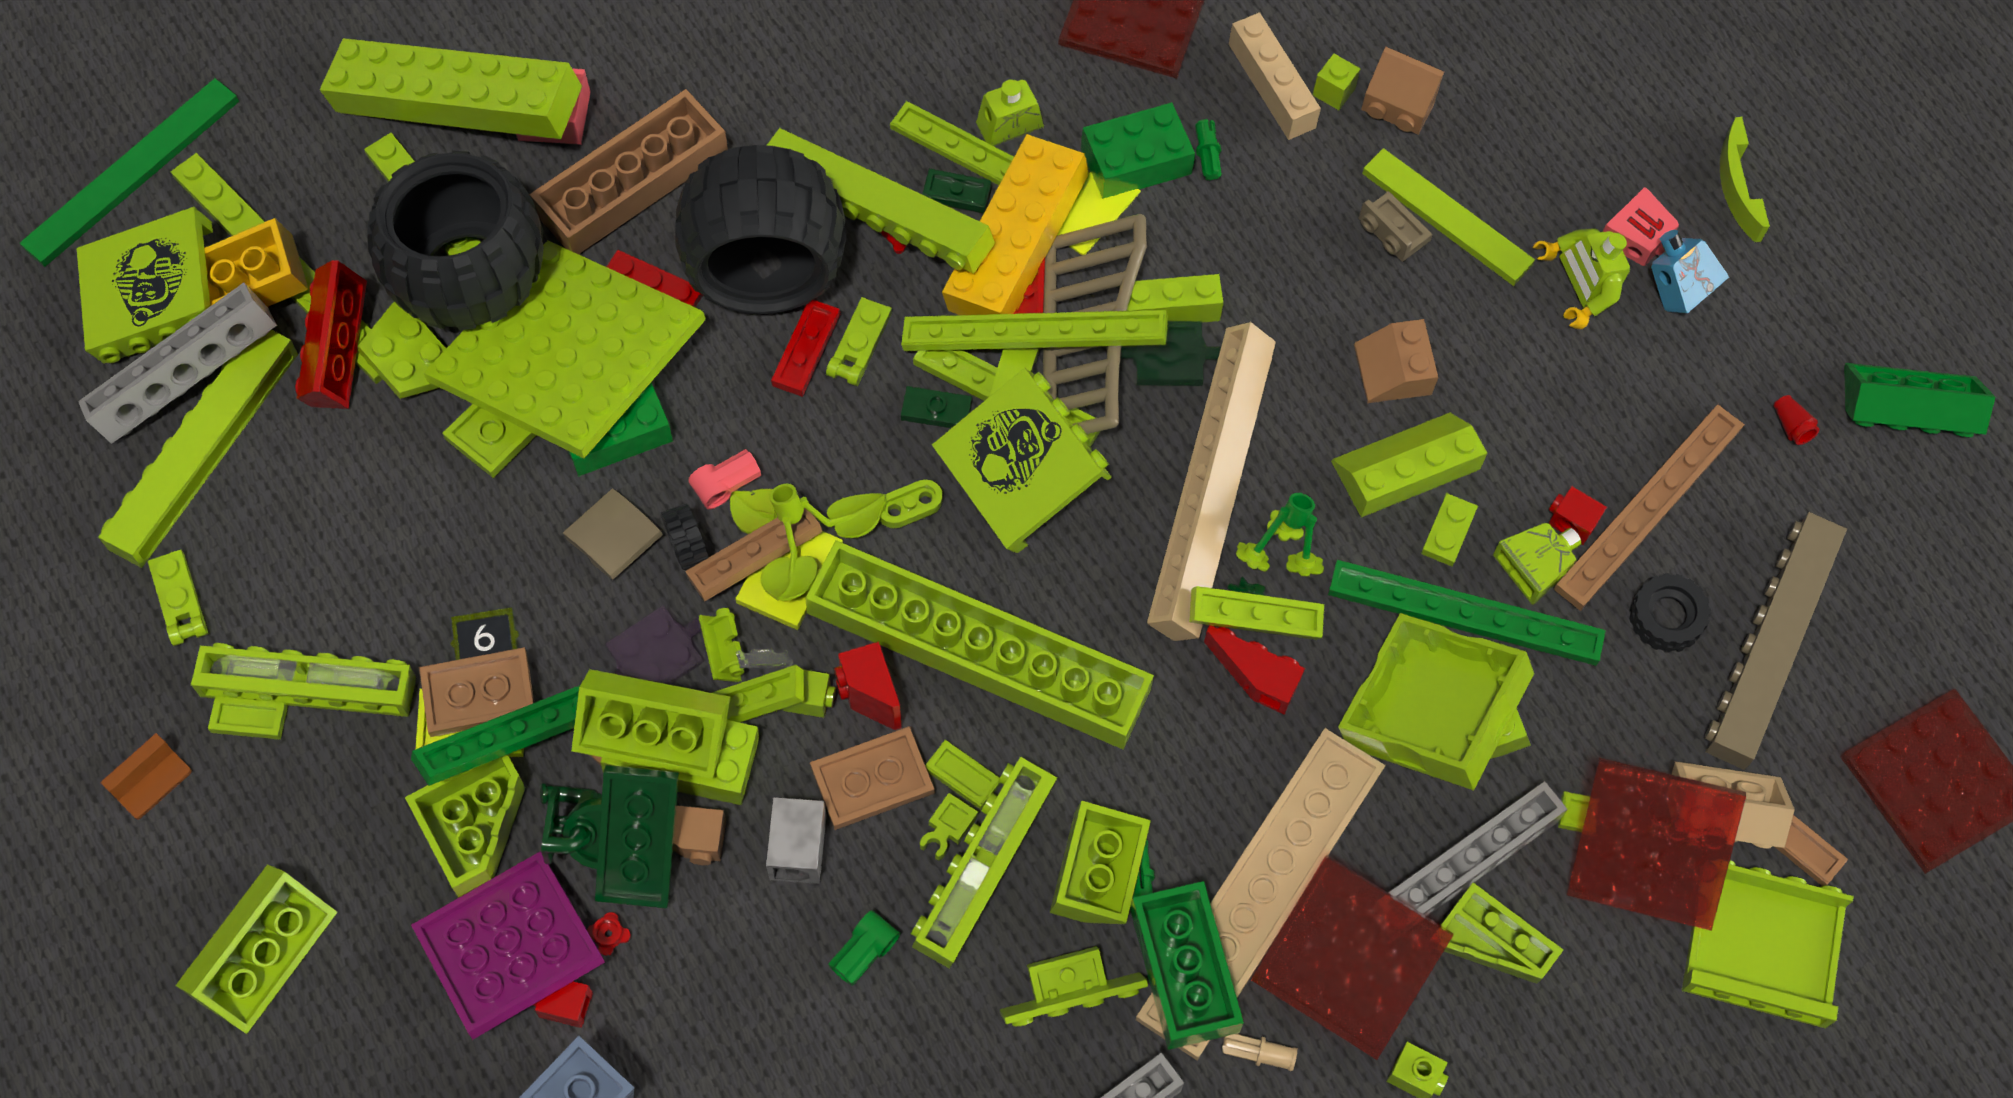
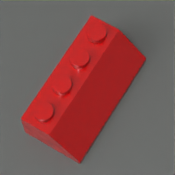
(331, 337)

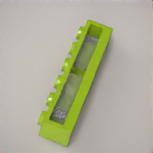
(305, 680)
(983, 863)

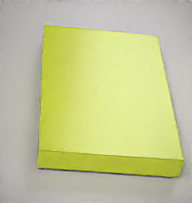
(791, 611)

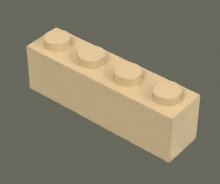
(1274, 76)

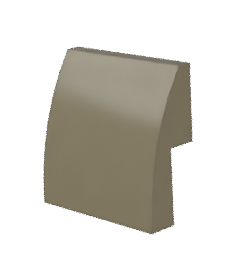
(612, 533)

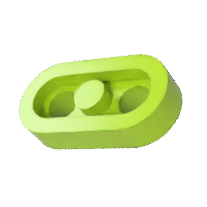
(907, 502)

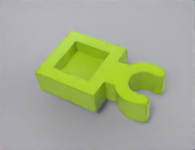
(950, 822)

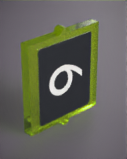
(483, 633)

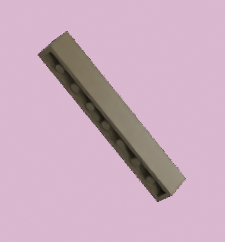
(1775, 642)

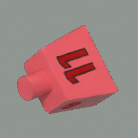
(1642, 225)

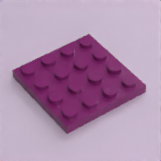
(507, 945)

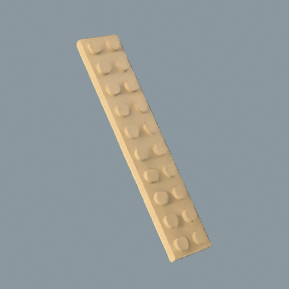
(1284, 859)

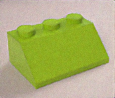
(1100, 865)

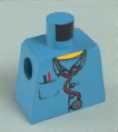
(1686, 272)

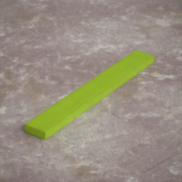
(1035, 330)

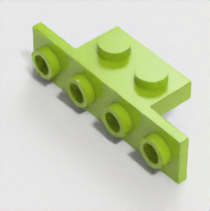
(1068, 983)

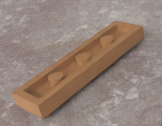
(749, 555)

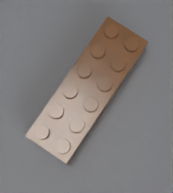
(628, 172)

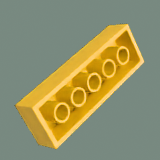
(1023, 223)

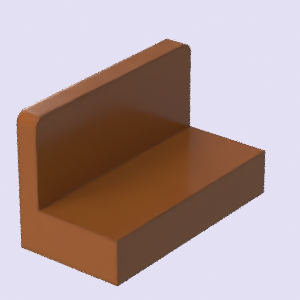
(146, 776)

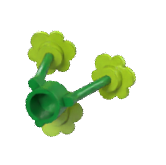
(1287, 524)

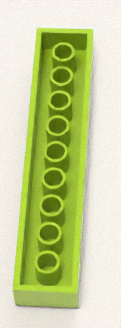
(979, 644)

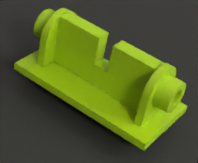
(721, 651)

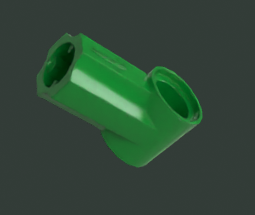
(870, 940)

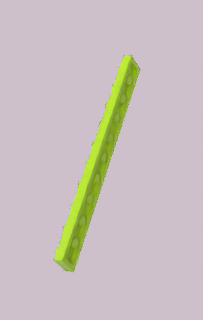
(237, 216)

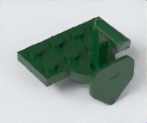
(619, 833)

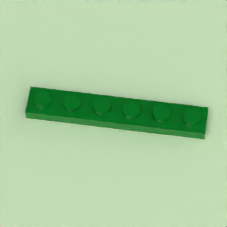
(496, 737)

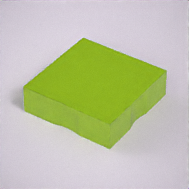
(1437, 701)

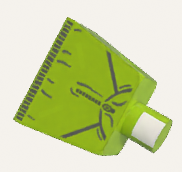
(1008, 113)
(1537, 558)

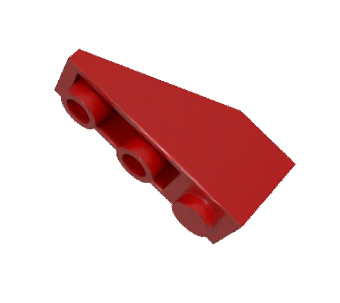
(1260, 673)

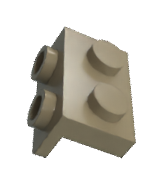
(1394, 226)

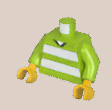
(1594, 267)

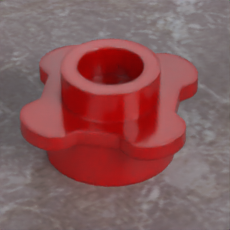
(604, 924)

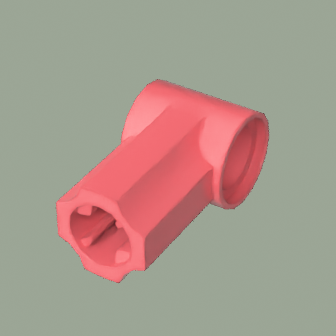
(717, 482)

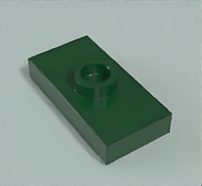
(957, 190)
(934, 407)

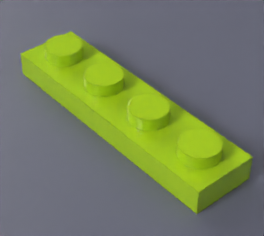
(1256, 613)

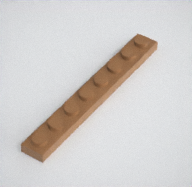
(1648, 507)

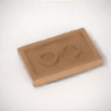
(475, 690)
(872, 778)

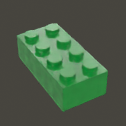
(1186, 965)

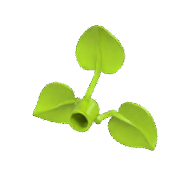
(794, 576)

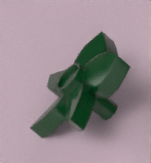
(1245, 587)

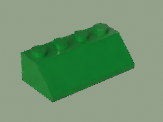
(1917, 399)

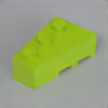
(1498, 937)

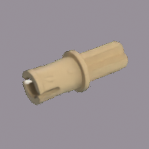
(1260, 1051)

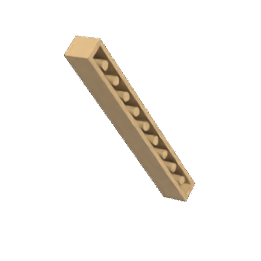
(1212, 478)

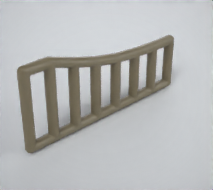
(1125, 280)

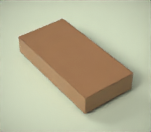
(1812, 853)

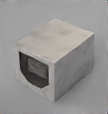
(796, 840)

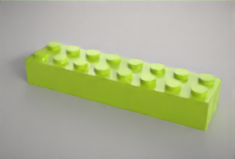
(452, 88)

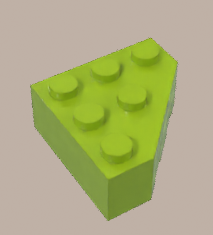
(469, 820)

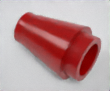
(1796, 421)

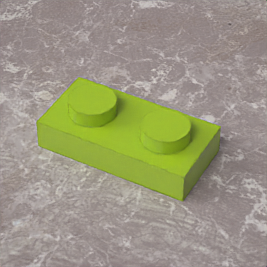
(1449, 529)

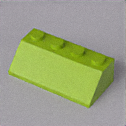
(1410, 463)
(650, 723)
(256, 948)

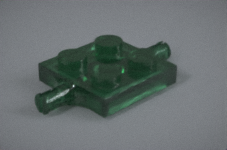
(1175, 363)

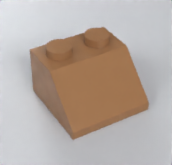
(1402, 91)
(1397, 362)

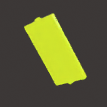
(1092, 210)

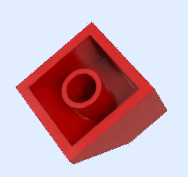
(868, 685)

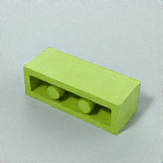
(1183, 297)

